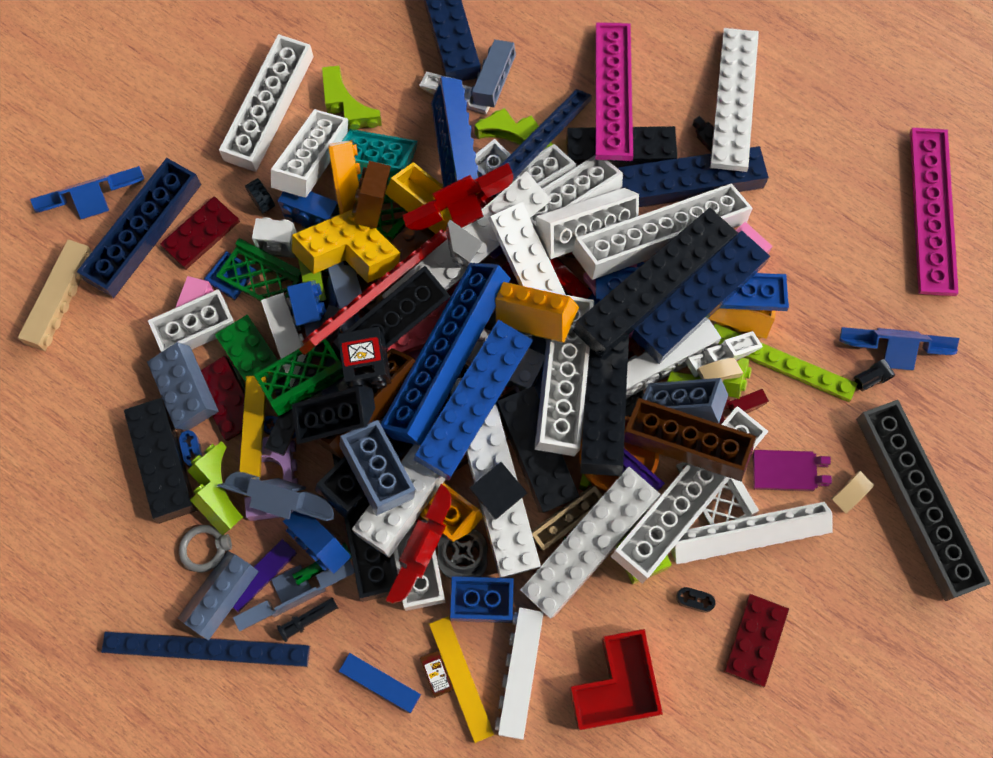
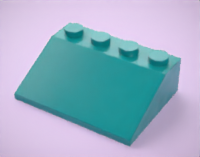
(382, 149)

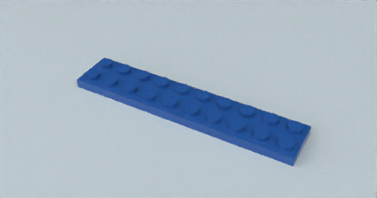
(761, 292)

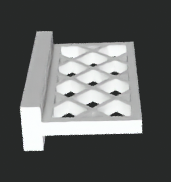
(739, 493)

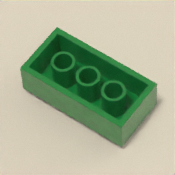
(248, 349)

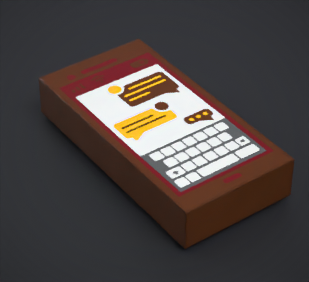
(436, 674)

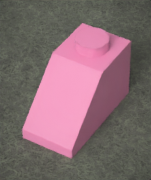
(193, 289)

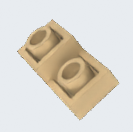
(721, 369)
(853, 491)

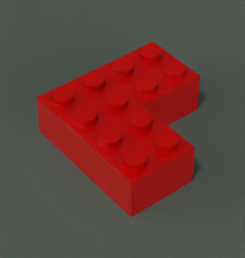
(628, 693)

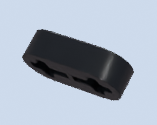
(697, 595)

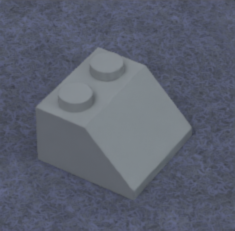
(461, 244)

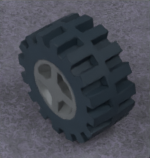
(260, 195)

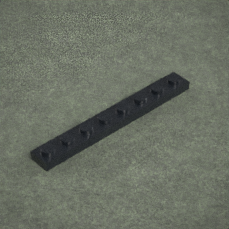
(284, 426)

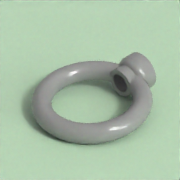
(222, 542)

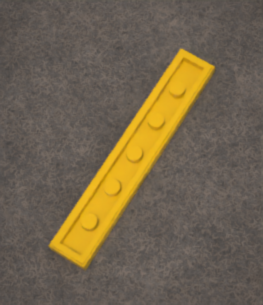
(253, 427)
(461, 679)

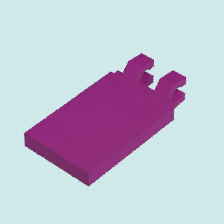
(789, 470)

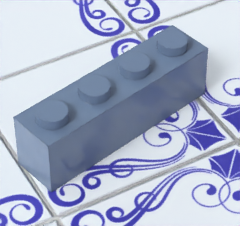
(493, 73)

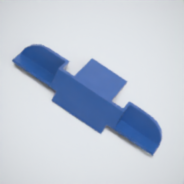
(88, 194)
(901, 344)

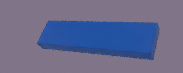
(380, 683)

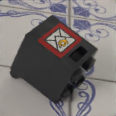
(361, 350)

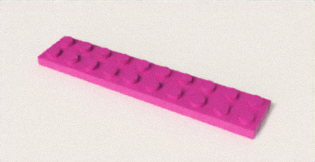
(614, 92)
(933, 212)

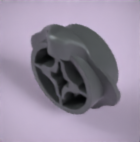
(473, 567)

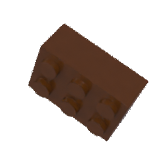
(371, 194)

